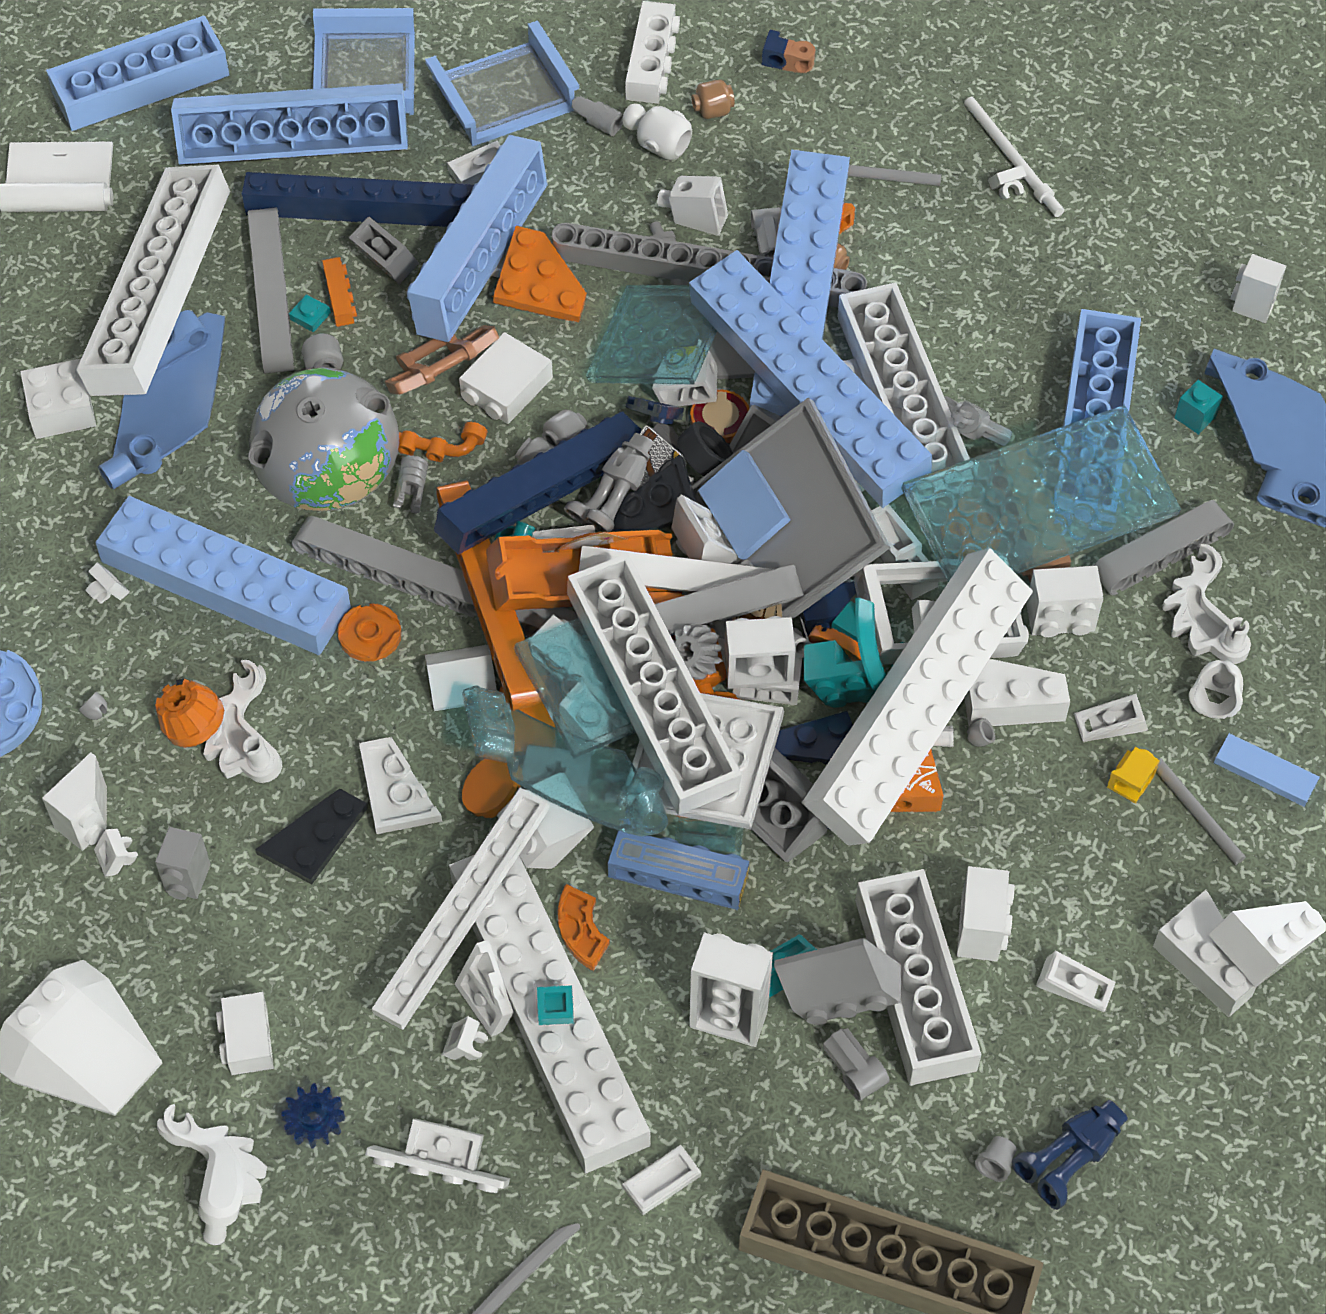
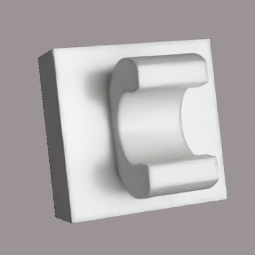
(1007, 179)
(105, 585)
(112, 852)
(461, 1040)

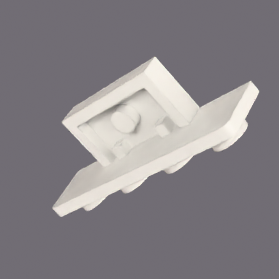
(441, 1151)

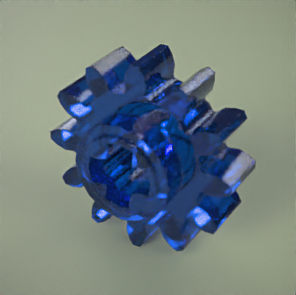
(301, 1124)

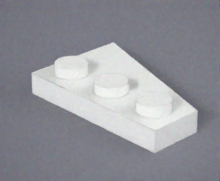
(393, 790)

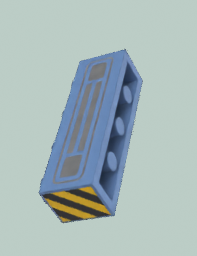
(679, 869)

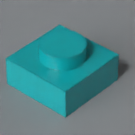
(309, 313)
(555, 1005)

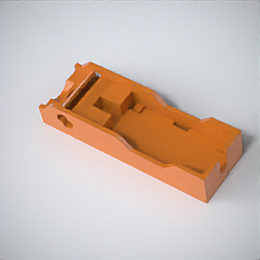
(538, 580)

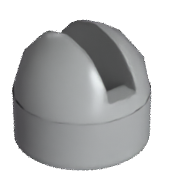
(94, 707)
(981, 733)

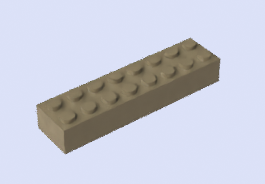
(884, 1252)

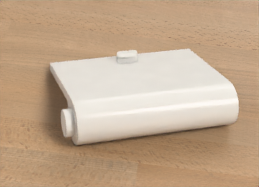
(57, 177)

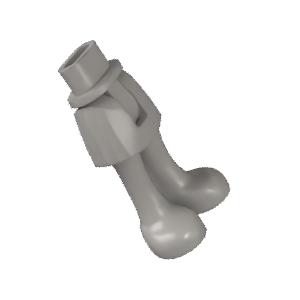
(621, 473)

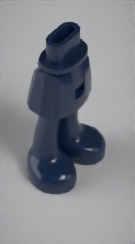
(1088, 1135)

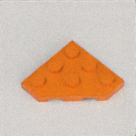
(538, 278)

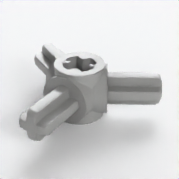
(975, 422)

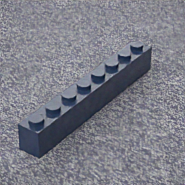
(355, 198)
(532, 485)

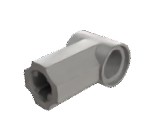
(859, 1070)

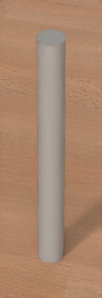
(894, 175)
(1199, 813)

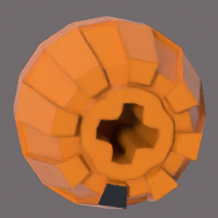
(189, 713)

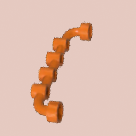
(437, 448)

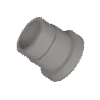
(996, 1159)

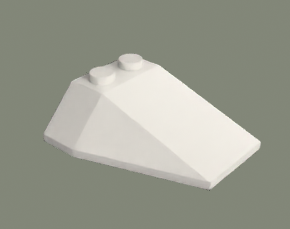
(77, 1041)

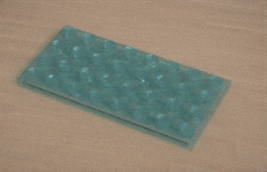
(1044, 495)

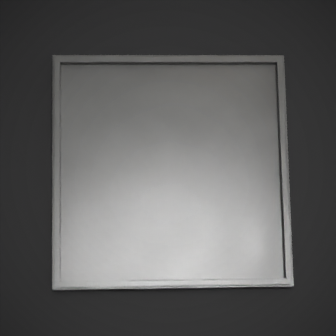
(830, 522)

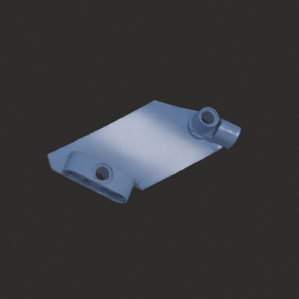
(175, 402)
(1283, 432)

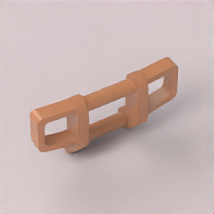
(461, 349)

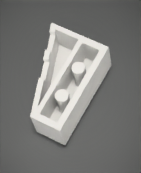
(1017, 695)
(1267, 937)
(1195, 954)

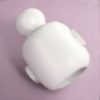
(659, 130)

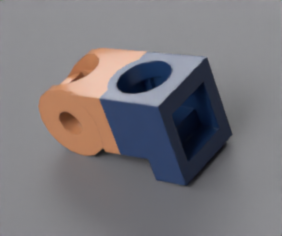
(787, 53)

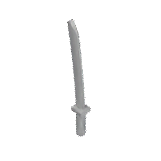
(526, 1268)

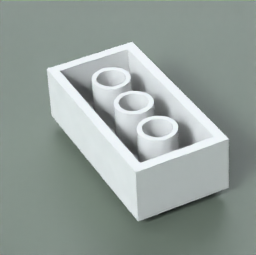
(730, 988)

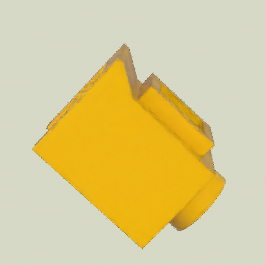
(1133, 774)

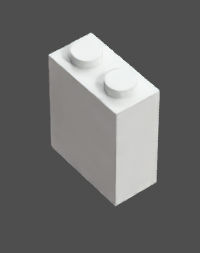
(505, 378)

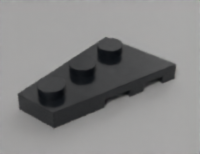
(655, 502)
(315, 836)

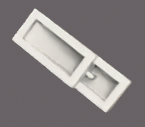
(903, 549)

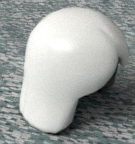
(1223, 678)

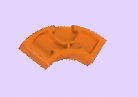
(578, 928)

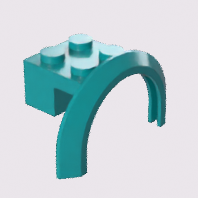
(835, 675)

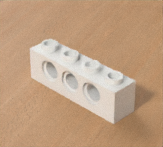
(651, 52)

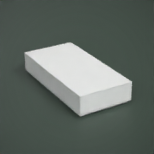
(661, 1179)

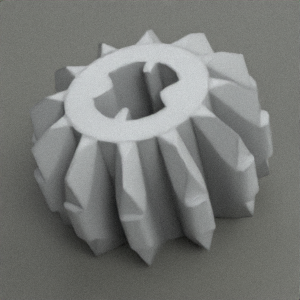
(698, 649)

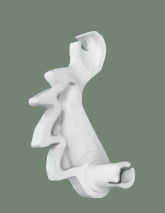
(1207, 625)
(236, 741)
(229, 1172)

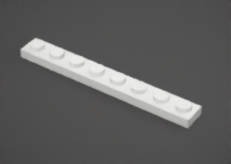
(460, 909)

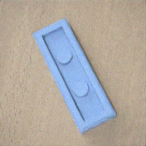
(1266, 769)

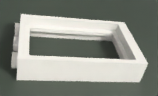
(868, 587)

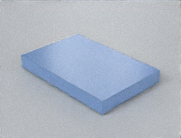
(744, 505)

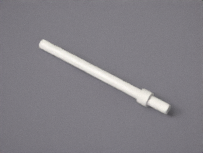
(1041, 190)

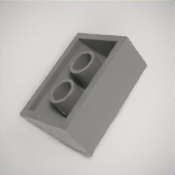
(781, 816)
(840, 981)

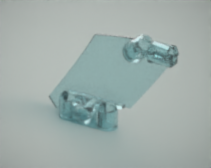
(594, 785)

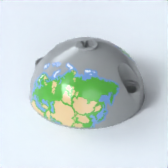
(328, 457)

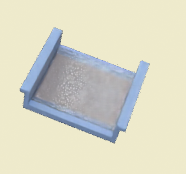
(365, 48)
(508, 88)

